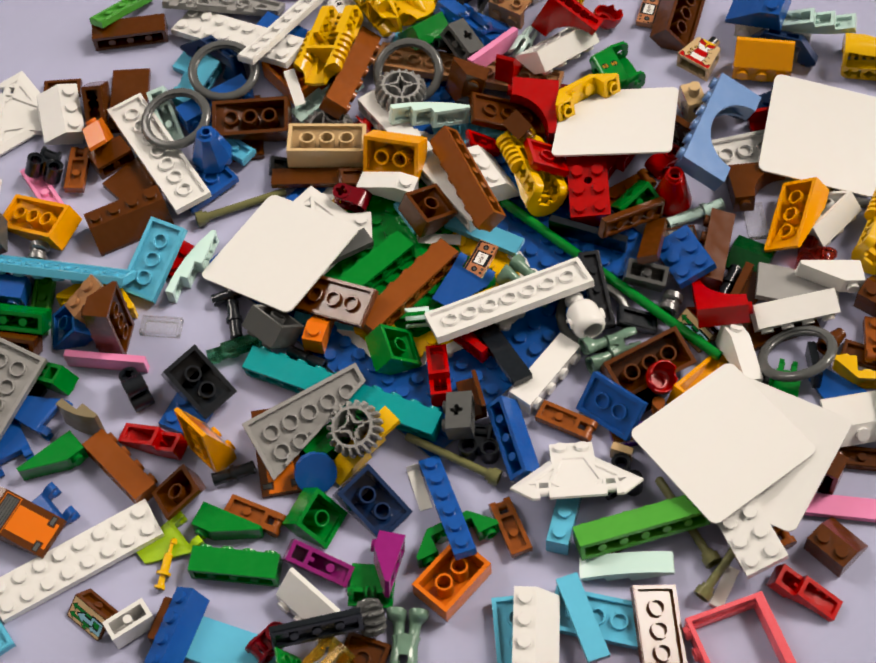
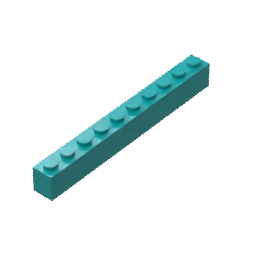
(298, 376)

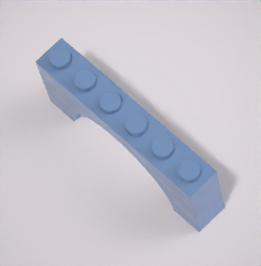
(698, 154)

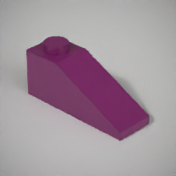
(388, 554)
(318, 563)

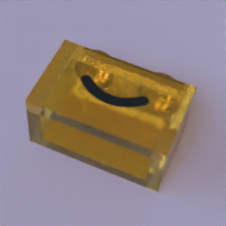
(329, 651)

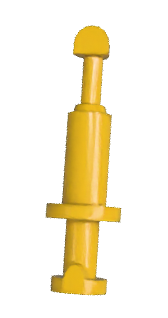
(163, 572)

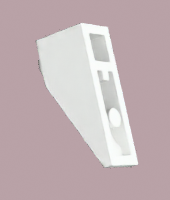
(388, 184)
(837, 274)
(739, 350)

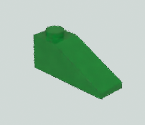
(57, 379)
(55, 458)
(222, 525)

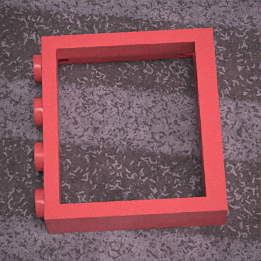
(733, 608)

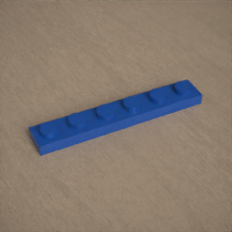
(447, 508)

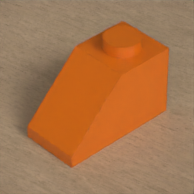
(96, 133)
(317, 334)

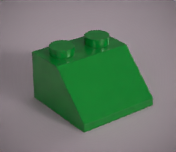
(426, 29)
(392, 349)
(315, 517)

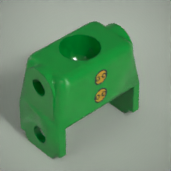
(613, 62)

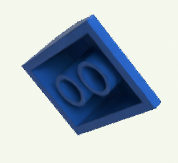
(758, 13)

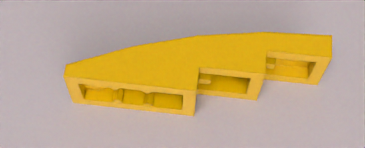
(348, 466)

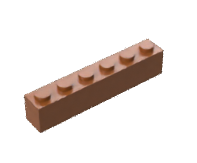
(349, 79)
(467, 179)
(411, 285)

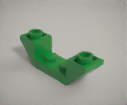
(482, 525)

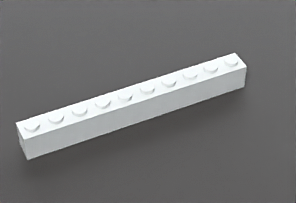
(432, 171)

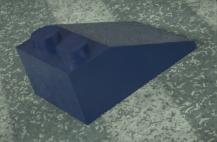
(372, 501)

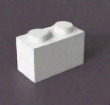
(129, 623)

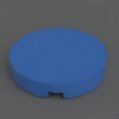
(315, 470)

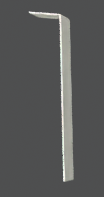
(294, 87)
(451, 239)
(419, 487)
(724, 587)

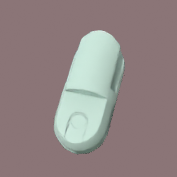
(523, 41)
(416, 317)

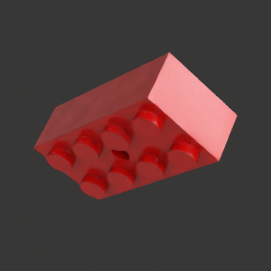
(588, 189)

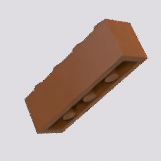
(120, 466)

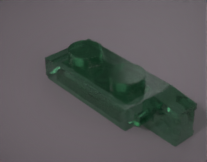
(232, 348)

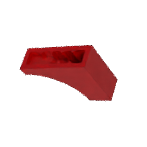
(565, 14)
(538, 96)
(719, 308)

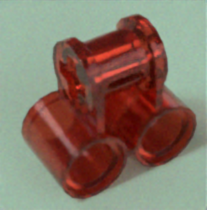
(814, 251)

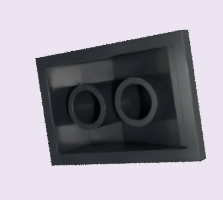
(198, 382)

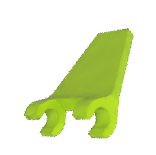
(155, 551)

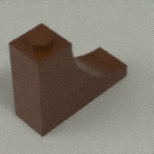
(96, 100)
(745, 182)

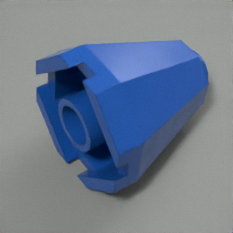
(211, 150)

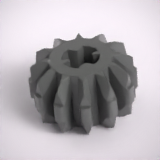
(372, 616)

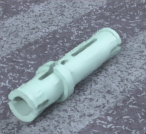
(695, 213)

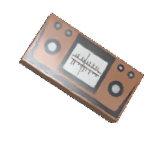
(647, 13)
(481, 258)

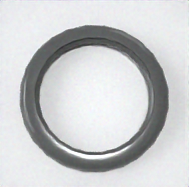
(417, 43)
(215, 96)
(163, 97)
(561, 313)
(820, 366)

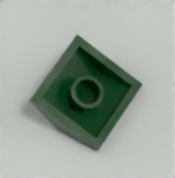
(750, 251)

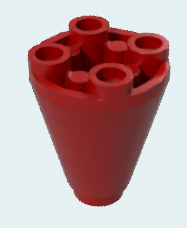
(675, 191)

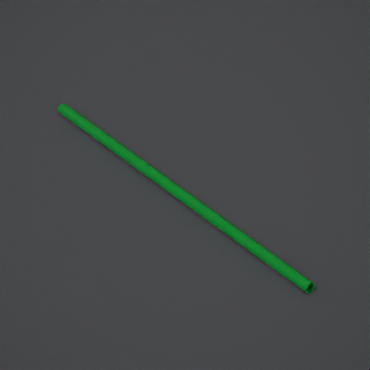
(613, 280)

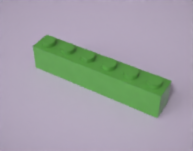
(637, 527)

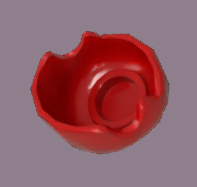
(609, 15)
(661, 376)

